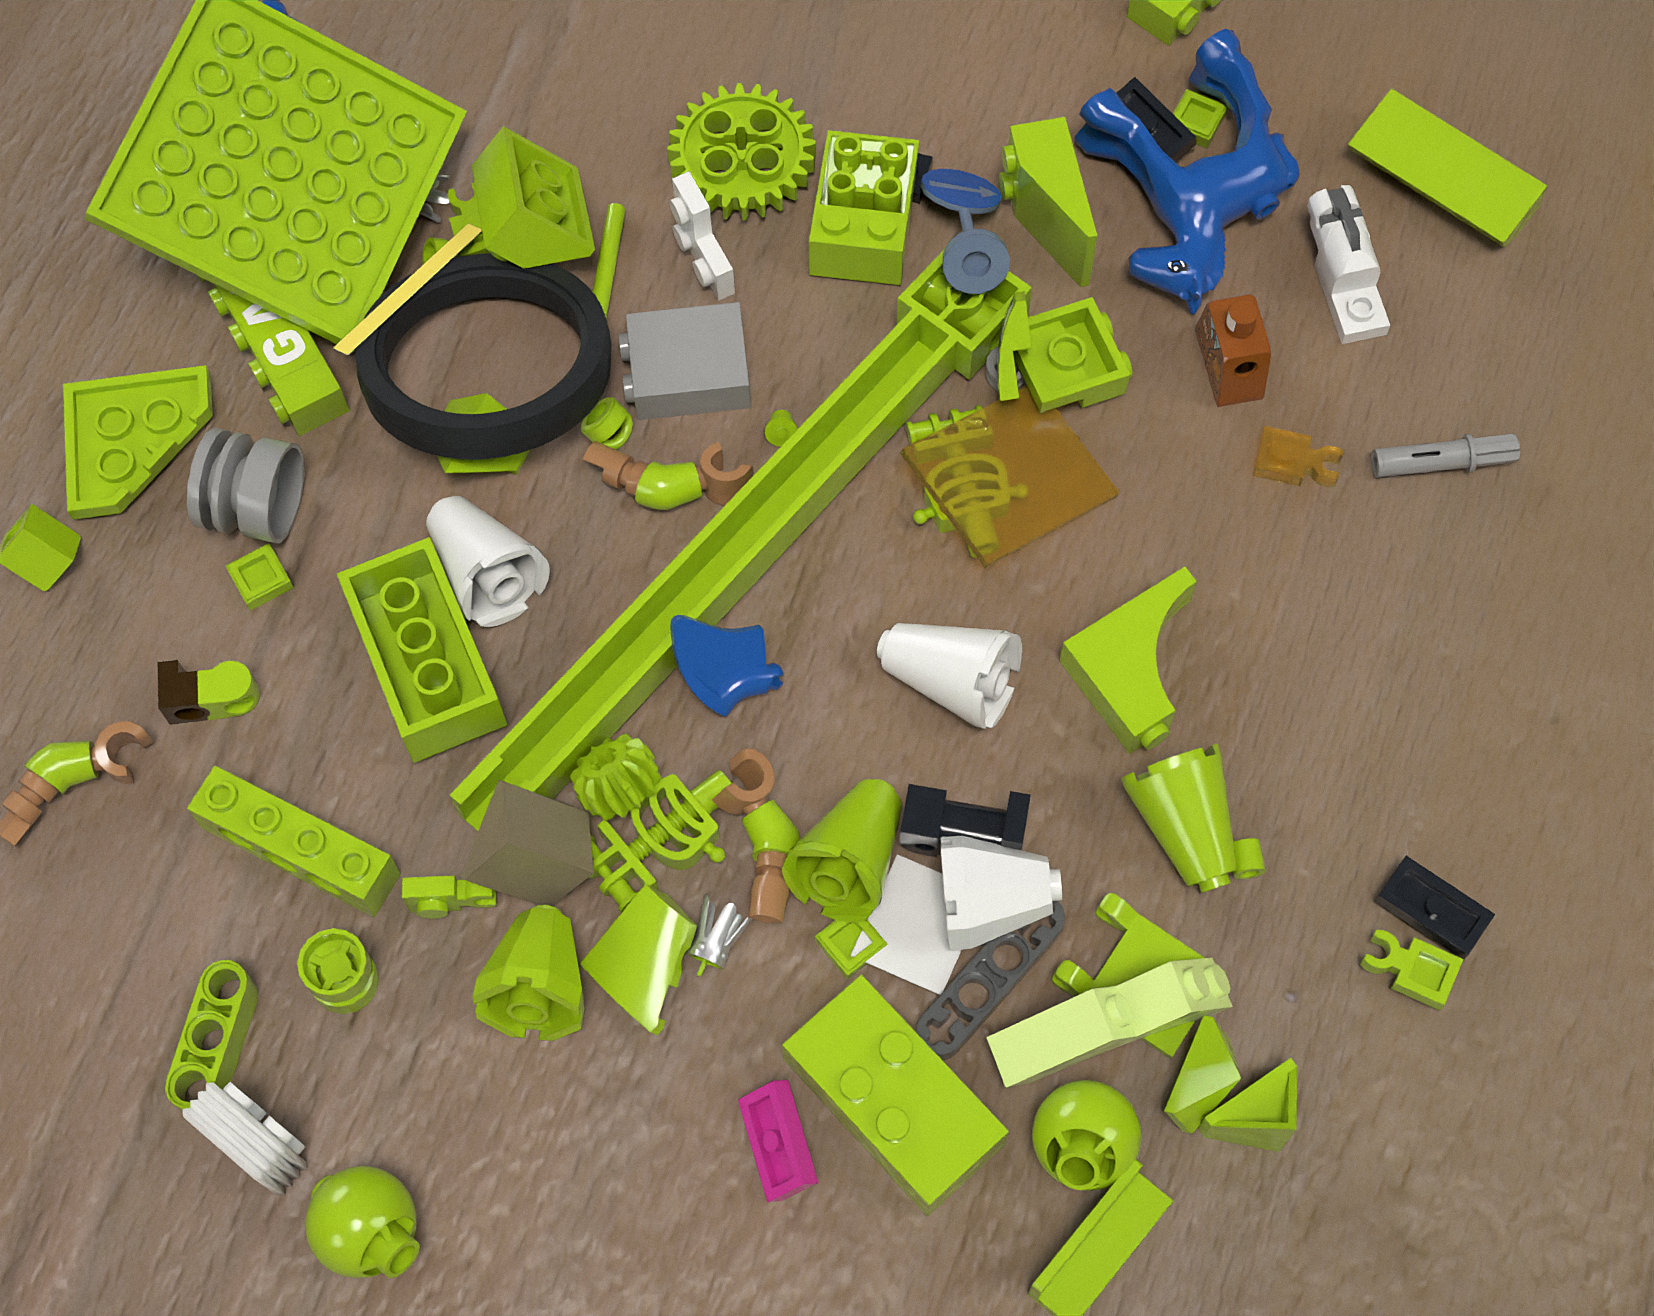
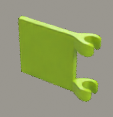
(1138, 951)

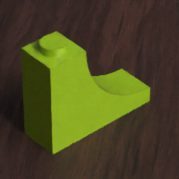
(1118, 664)

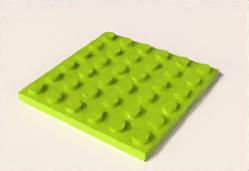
(277, 165)

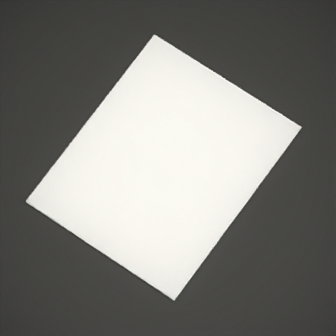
(913, 926)

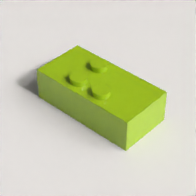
(421, 650)
(894, 1095)

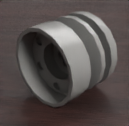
(245, 485)

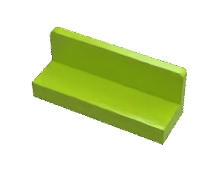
(1100, 1245)

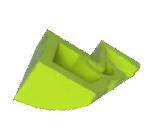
(642, 955)

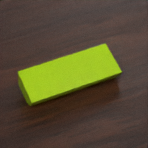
(1448, 168)

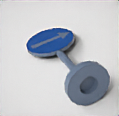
(976, 257)

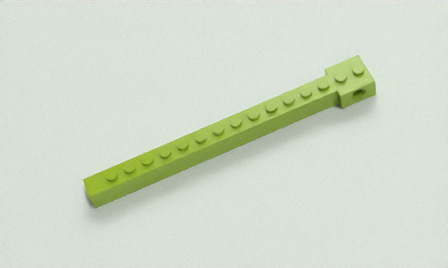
(933, 337)

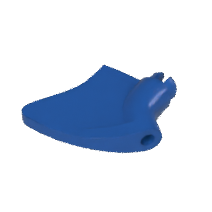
(722, 662)

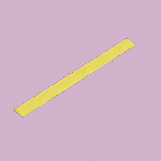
(407, 289)

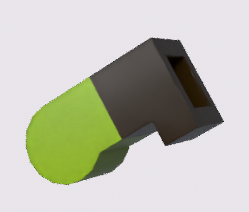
(205, 694)

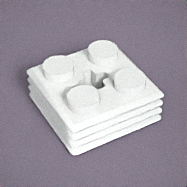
(235, 1127)

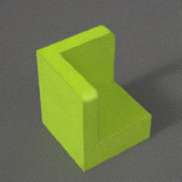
(38, 548)

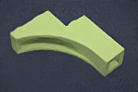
(1109, 1019)

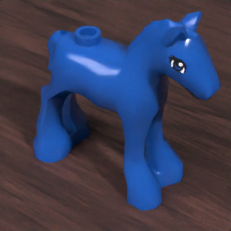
(1208, 192)

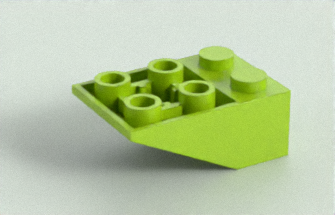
(863, 207)

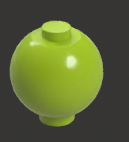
(1086, 1135)
(362, 1223)

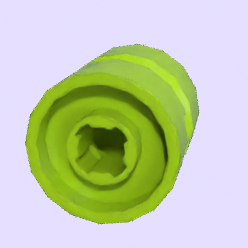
(338, 971)

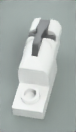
(1347, 265)

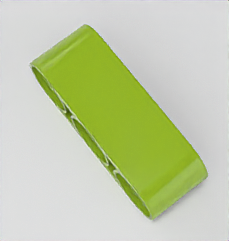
(211, 1014)

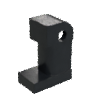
(931, 816)

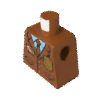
(1233, 335)

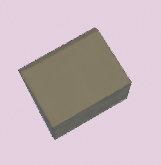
(530, 846)

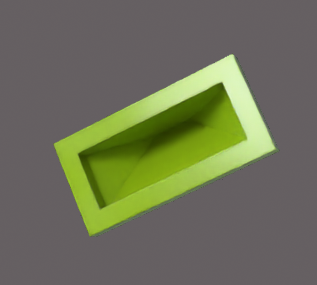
(1205, 1076)

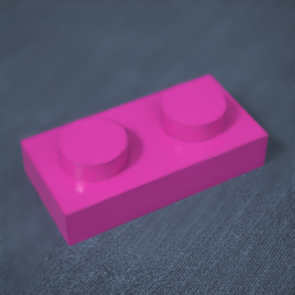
(777, 1141)

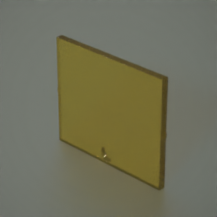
(1009, 475)

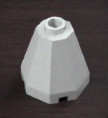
(993, 890)

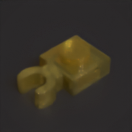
(1288, 457)

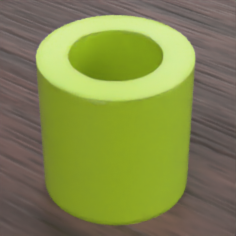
(1248, 859)

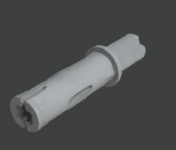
(1445, 455)

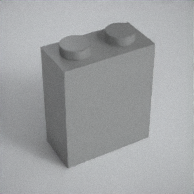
(685, 361)

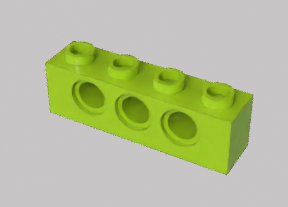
(294, 841)

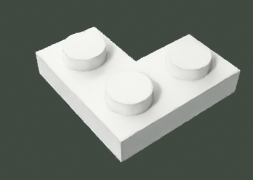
(695, 234)

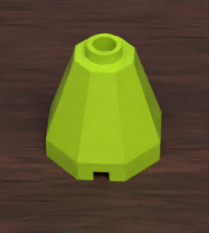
(533, 978)

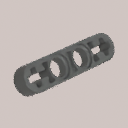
(995, 980)

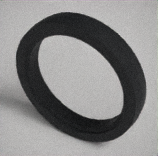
(502, 431)

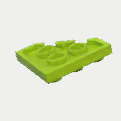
(127, 432)

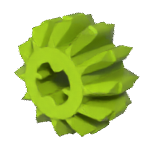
(615, 777)

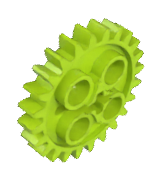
(743, 150)

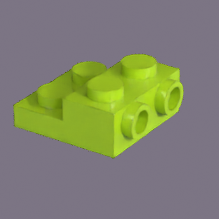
(1073, 357)

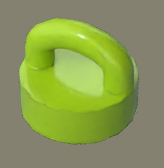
(605, 421)

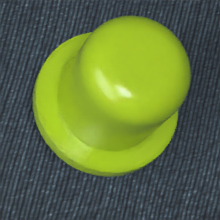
(780, 427)

